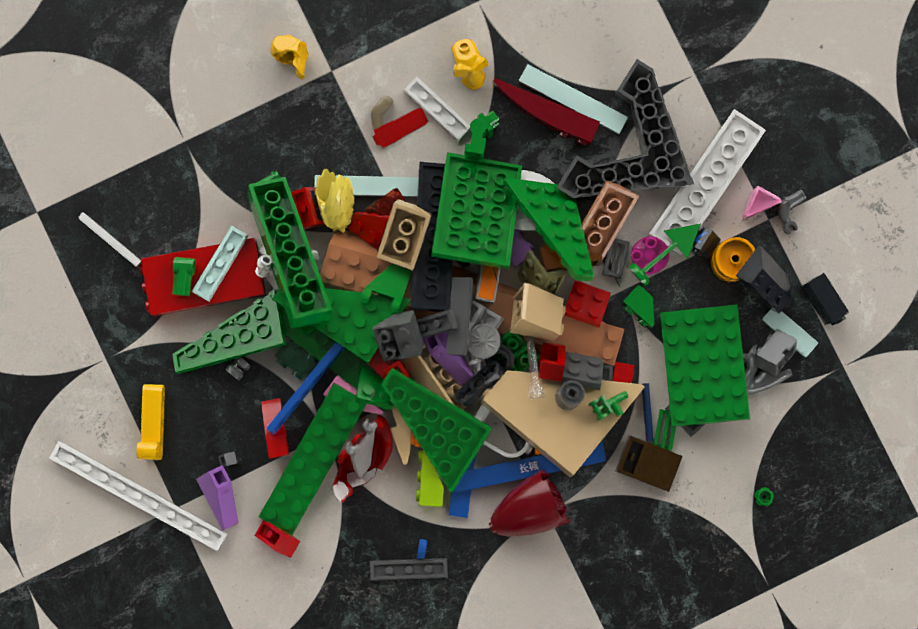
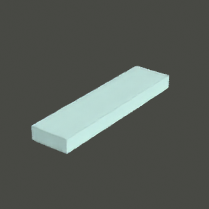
(220, 263)

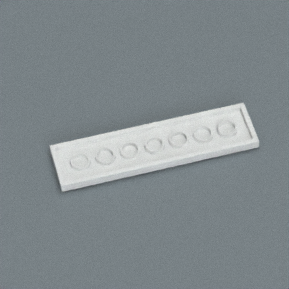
(710, 176)

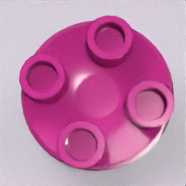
(647, 250)

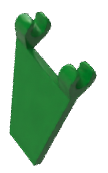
(389, 283)

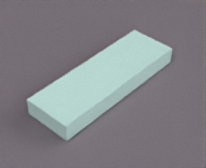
(782, 322)

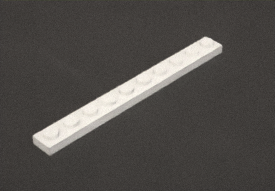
(138, 496)

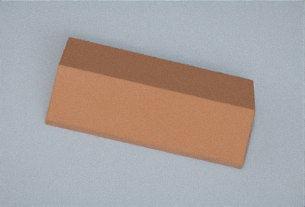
(607, 217)

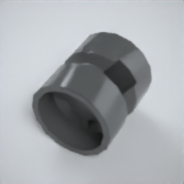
(570, 395)

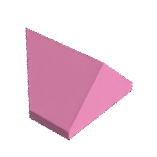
(760, 201)

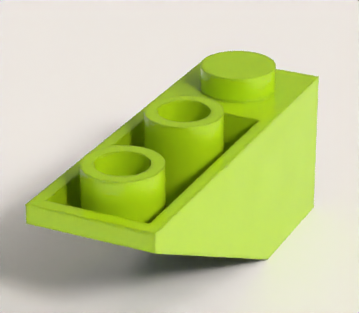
(431, 486)

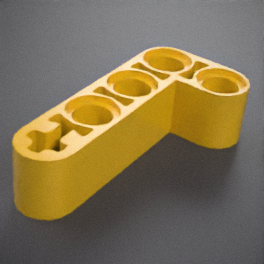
(152, 423)

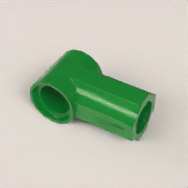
(184, 270)

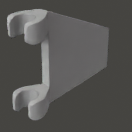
(362, 453)

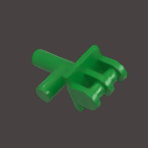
(603, 407)

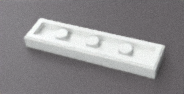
(437, 109)
(110, 239)

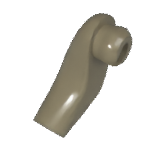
(379, 110)

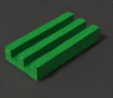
(658, 426)

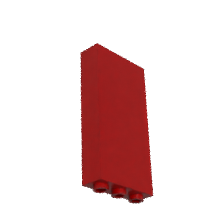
(237, 285)

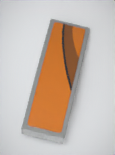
(487, 284)

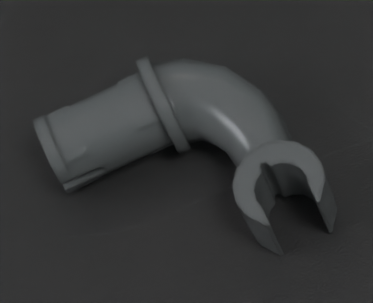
(784, 208)

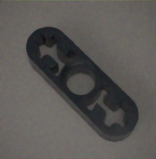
(487, 371)

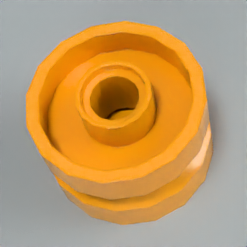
(722, 261)

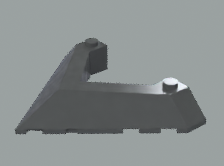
(661, 158)

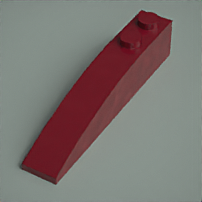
(550, 114)

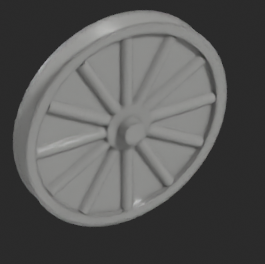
(483, 341)

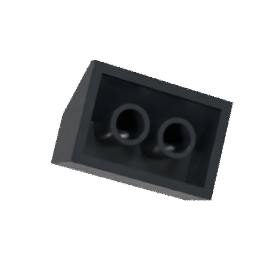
(766, 280)

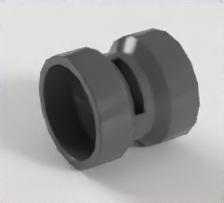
(238, 367)

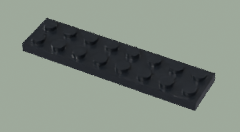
(431, 274)

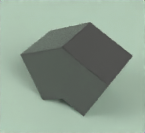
(228, 459)

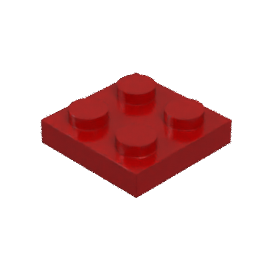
(587, 303)

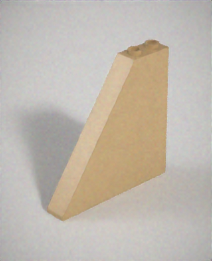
(557, 433)

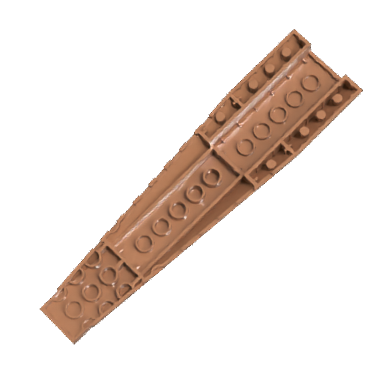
(354, 264)

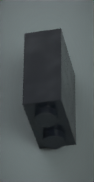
(825, 300)

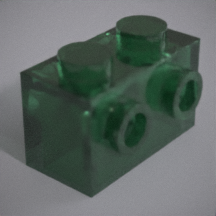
(291, 356)

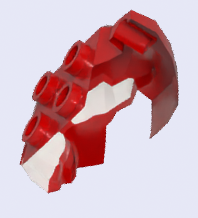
(382, 449)

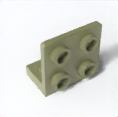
(535, 274)

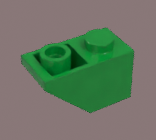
(641, 305)

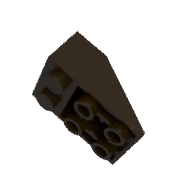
(648, 463)

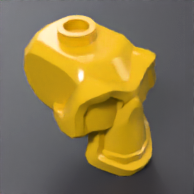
(290, 51)
(469, 64)

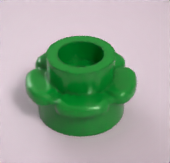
(769, 496)

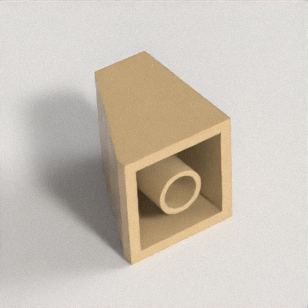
(537, 313)

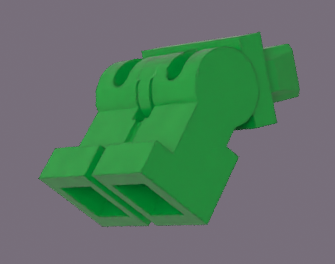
(479, 129)

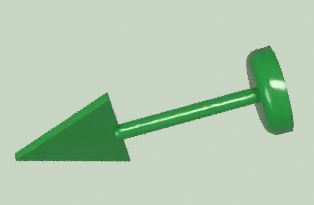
(681, 237)

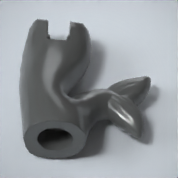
(764, 380)

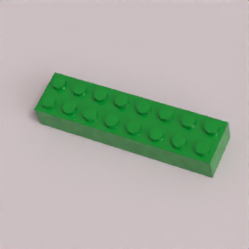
(289, 252)

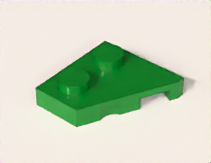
(371, 391)

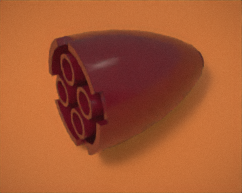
(530, 508)

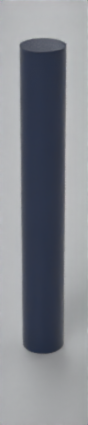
(647, 412)

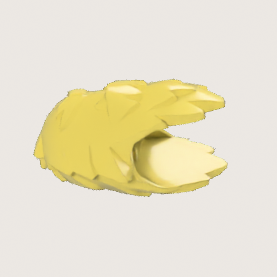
(335, 200)

